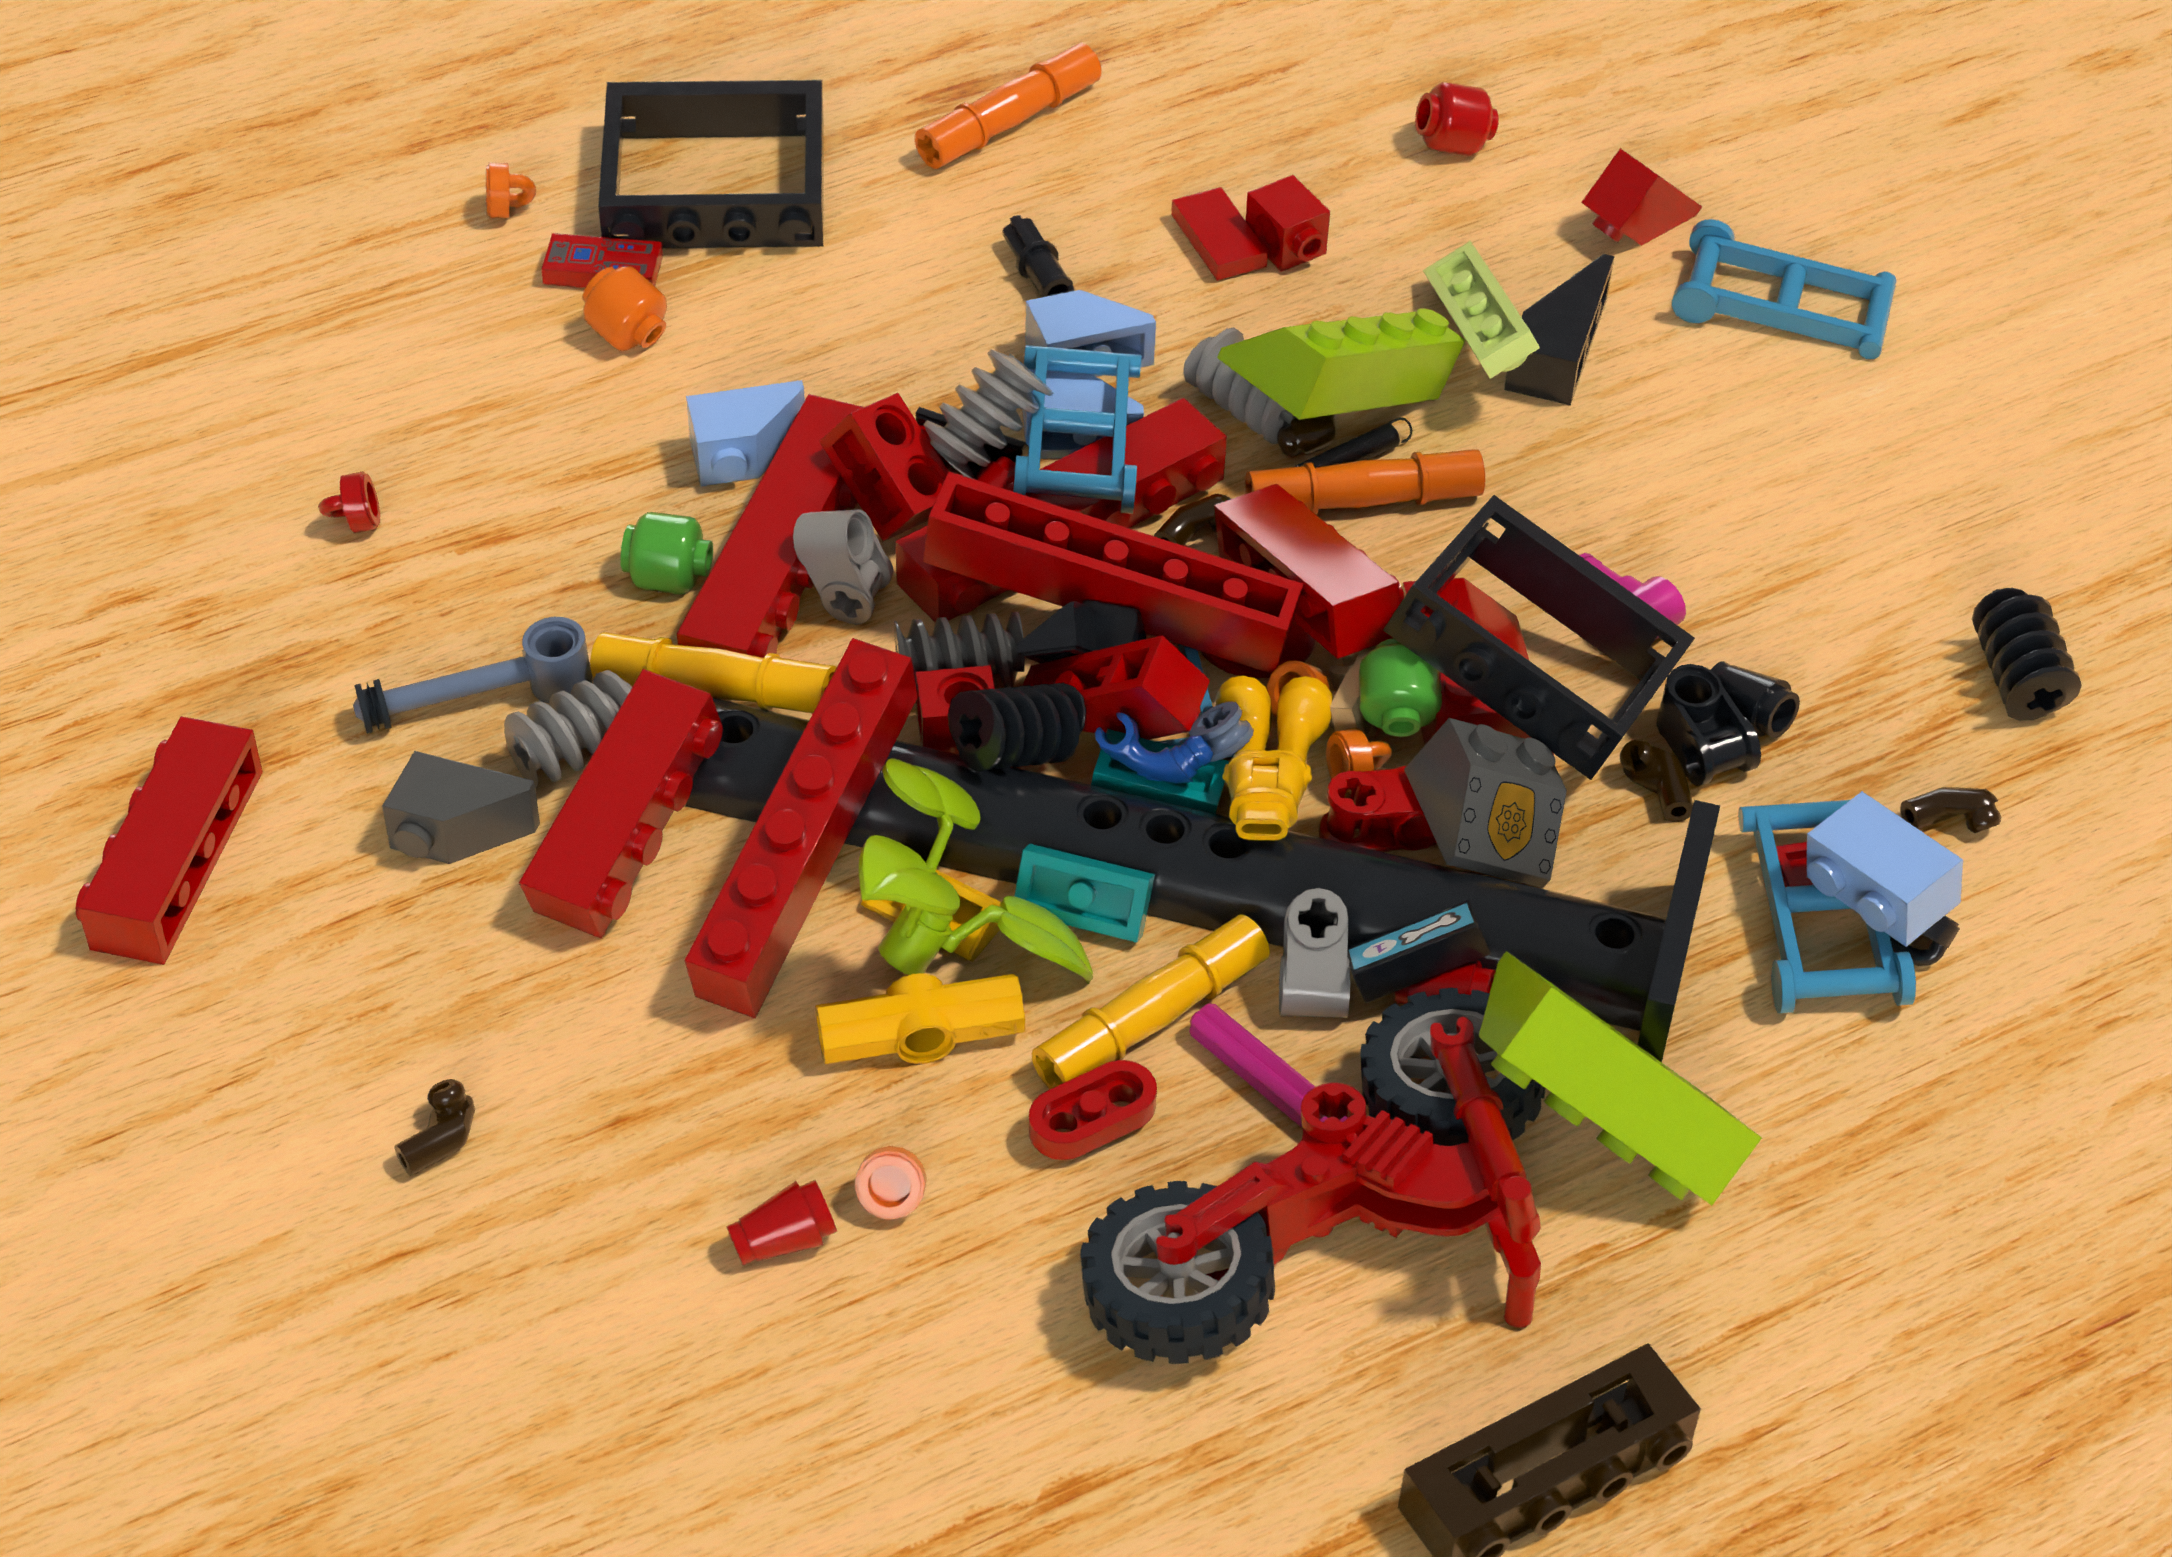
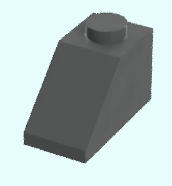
(456, 809)

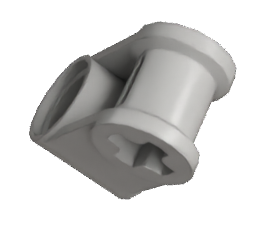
(843, 561)
(1315, 970)

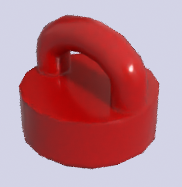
(355, 502)

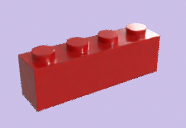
(1343, 591)
(622, 804)
(169, 840)

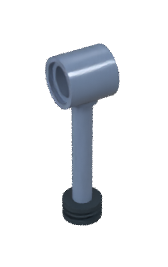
(551, 661)

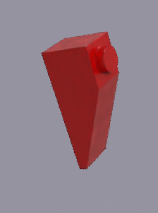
(1137, 679)

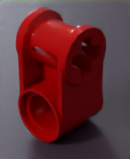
(1381, 809)

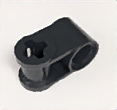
(1705, 725)

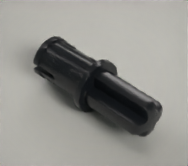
(1036, 257)

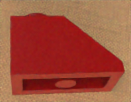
(1636, 201)

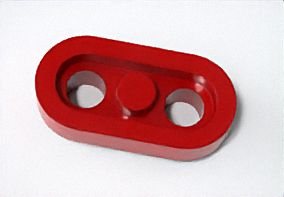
(1088, 1109)

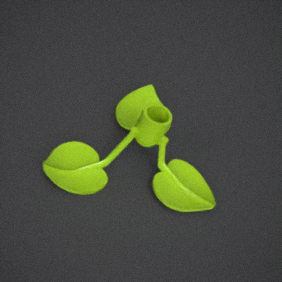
(900, 875)

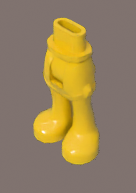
(1271, 784)

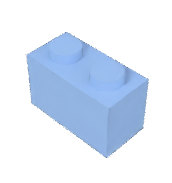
(1883, 869)

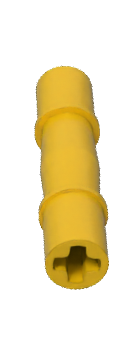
(722, 673)
(1152, 1002)

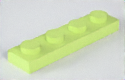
(1481, 310)

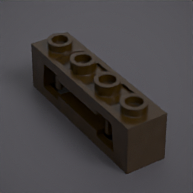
(1641, 1428)

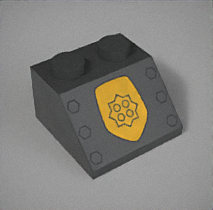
(1490, 801)

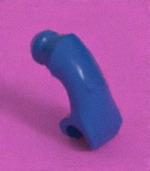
(1169, 765)

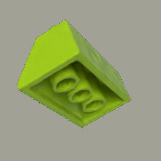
(1349, 362)
(1613, 1083)

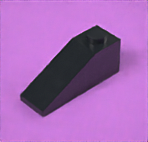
(1564, 330)

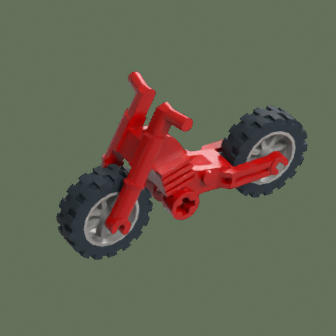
(1421, 1162)

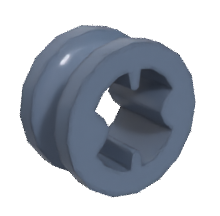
(1223, 729)

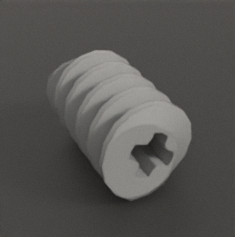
(1231, 390)
(985, 412)
(564, 726)

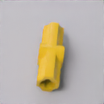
(920, 1018)

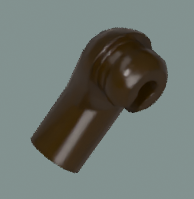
(1307, 435)
(1190, 519)
(1661, 774)
(1948, 802)
(446, 1129)

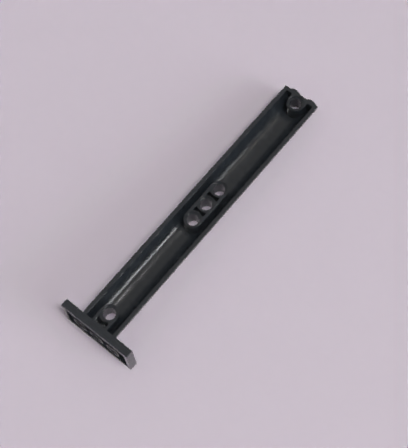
(1598, 953)

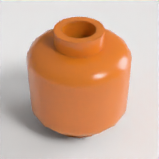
(624, 308)

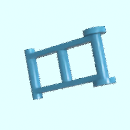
(1715, 242)
(1122, 481)
(1789, 982)

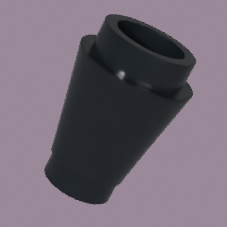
(1760, 698)

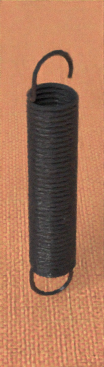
(1362, 447)

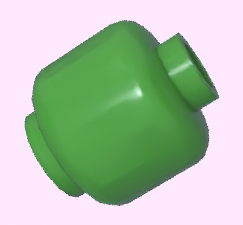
(665, 553)
(1398, 689)

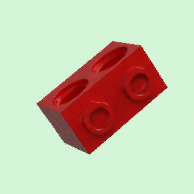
(887, 465)

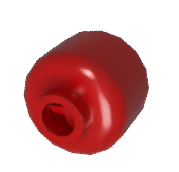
(1456, 118)

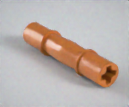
(1007, 105)
(1378, 481)

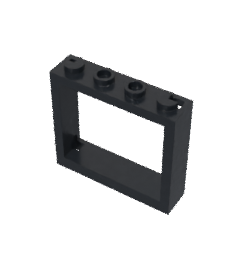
(714, 110)
(1567, 591)

